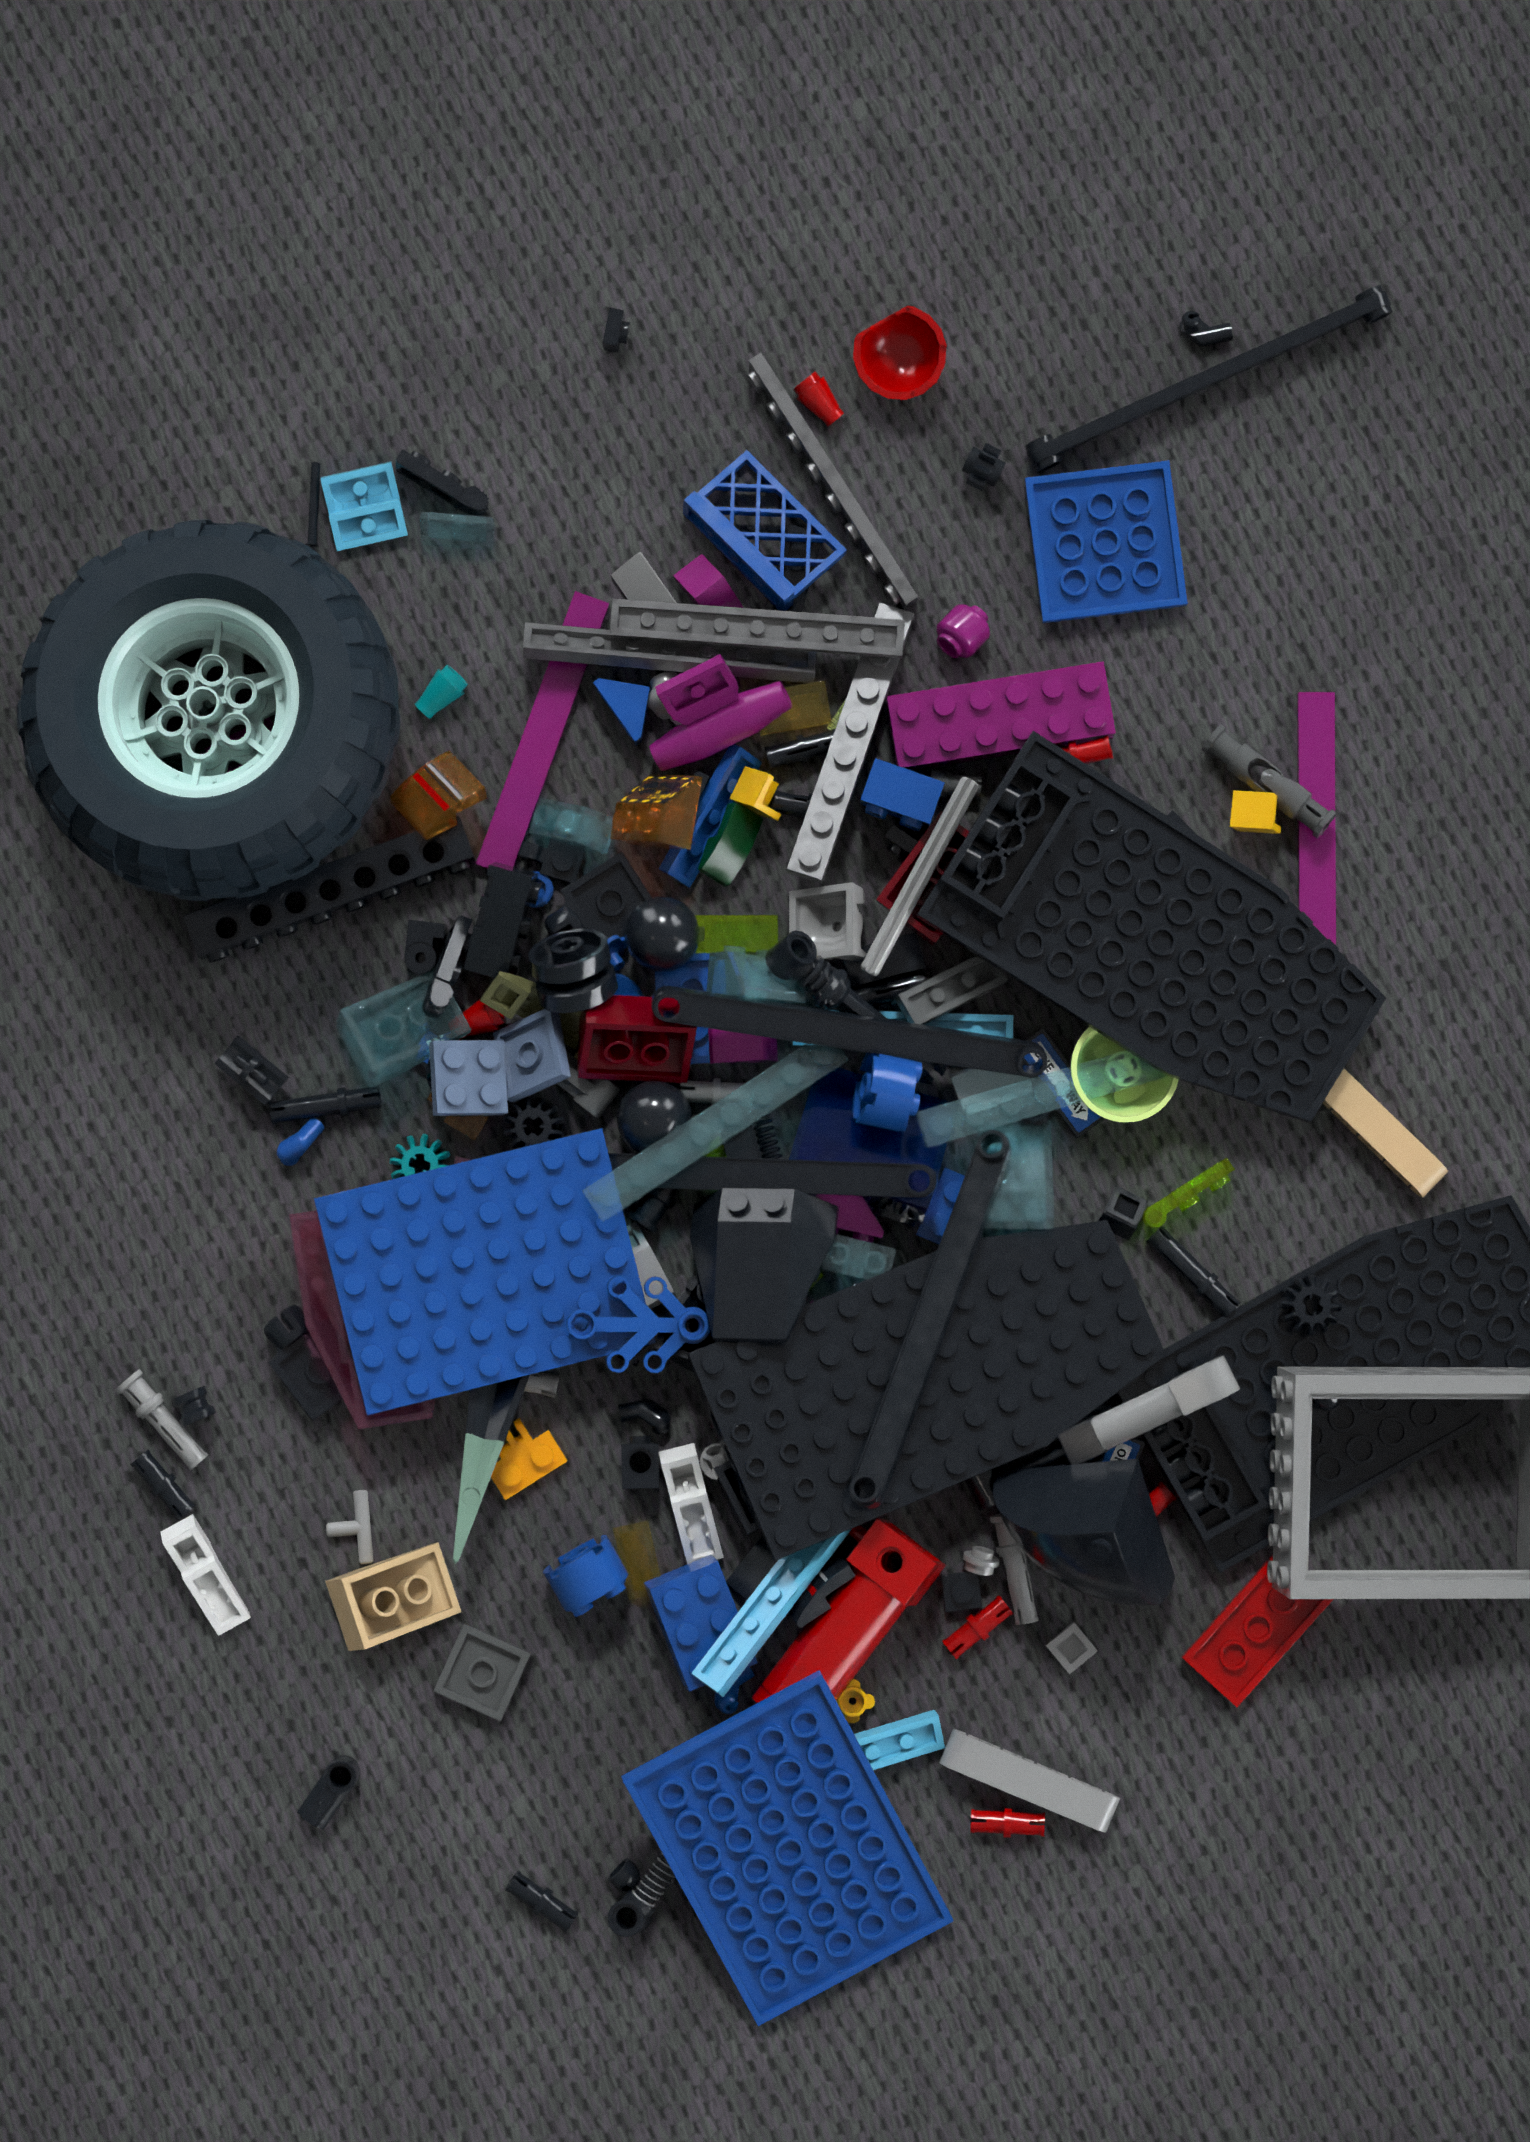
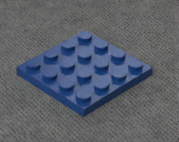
(1105, 541)

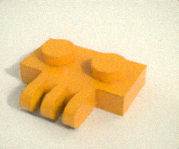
(525, 1460)

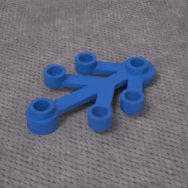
(645, 1324)

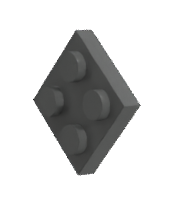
(482, 1671)

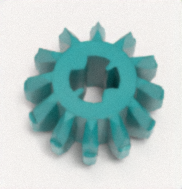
(430, 1156)

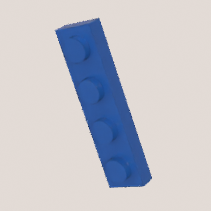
(683, 863)

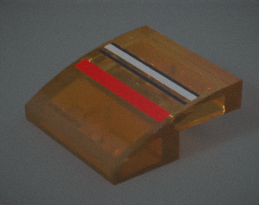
(436, 794)

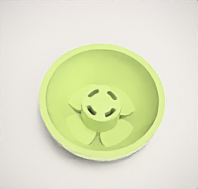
(1125, 1105)

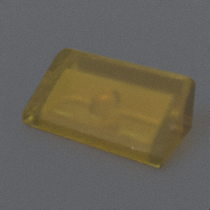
(808, 709)
(638, 1556)

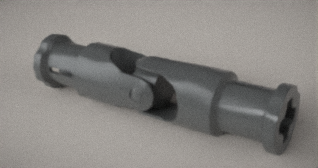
(1291, 796)

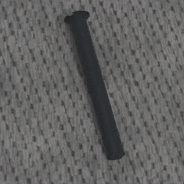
(313, 504)

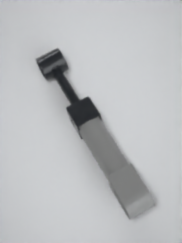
(1124, 1422)

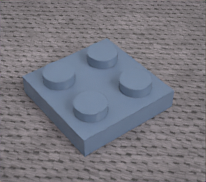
(533, 1054)
(468, 1077)

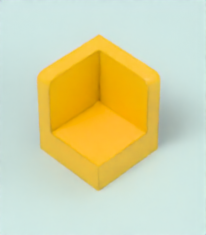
(755, 792)
(1254, 812)

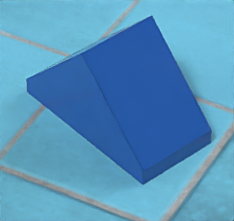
(627, 703)

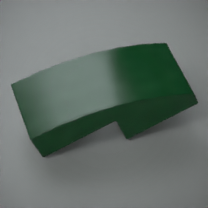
(731, 846)

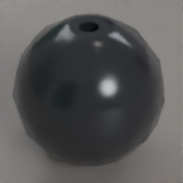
(662, 934)
(651, 1113)

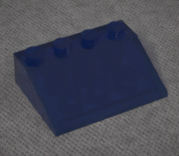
(831, 1133)

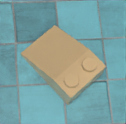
(393, 1597)

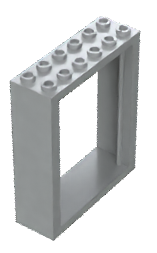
(1292, 1467)

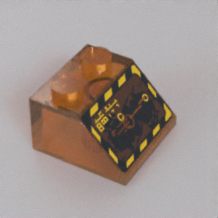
(658, 812)

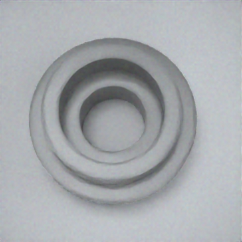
(980, 1561)

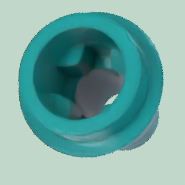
(441, 691)

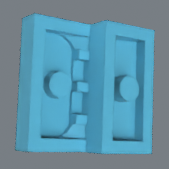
(364, 506)

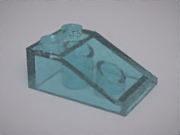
(391, 1030)
(1026, 1189)

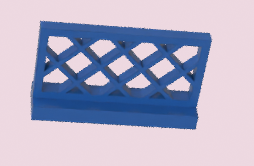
(736, 544)

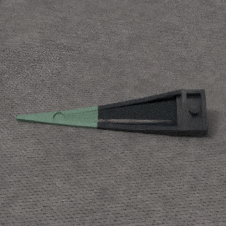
(487, 1425)

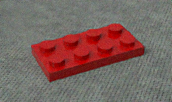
(1250, 1636)

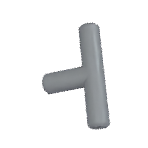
(360, 1526)

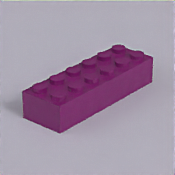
(999, 715)

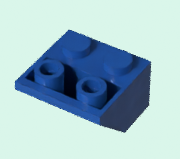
(901, 795)

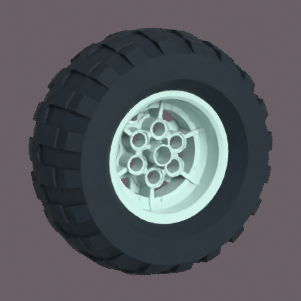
(119, 639)

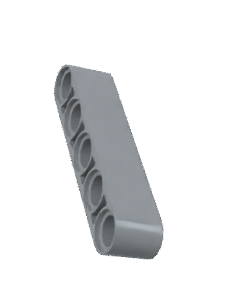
(1029, 1780)

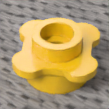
(863, 1701)

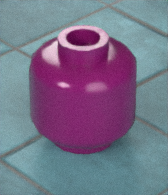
(963, 631)

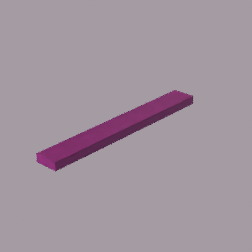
(538, 743)
(1317, 775)

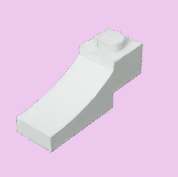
(690, 1503)
(204, 1574)

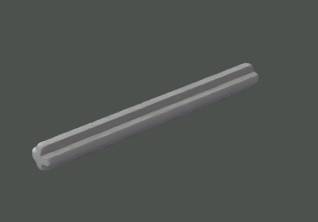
(919, 876)

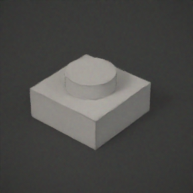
(1071, 1647)

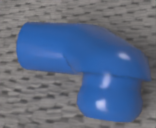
(297, 1144)
(728, 1703)

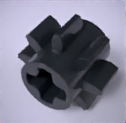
(983, 466)

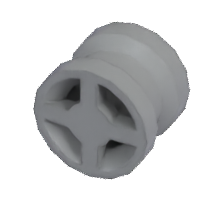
(711, 1458)

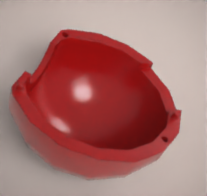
(901, 354)

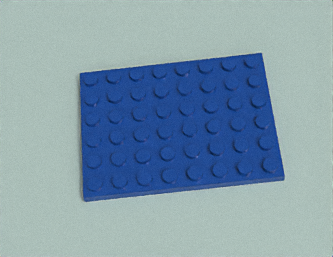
(476, 1269)
(787, 1848)

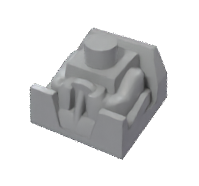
(830, 919)

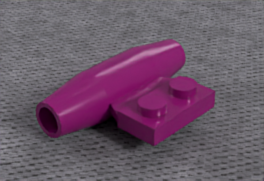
(712, 713)

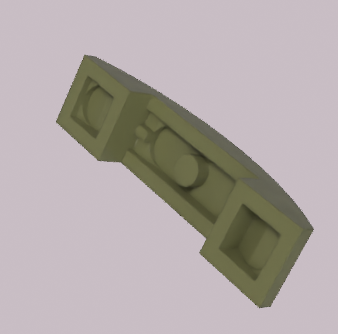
(517, 995)

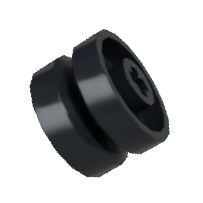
(573, 970)

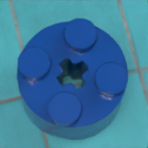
(886, 1092)
(587, 1575)

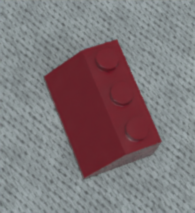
(894, 886)
(630, 1043)

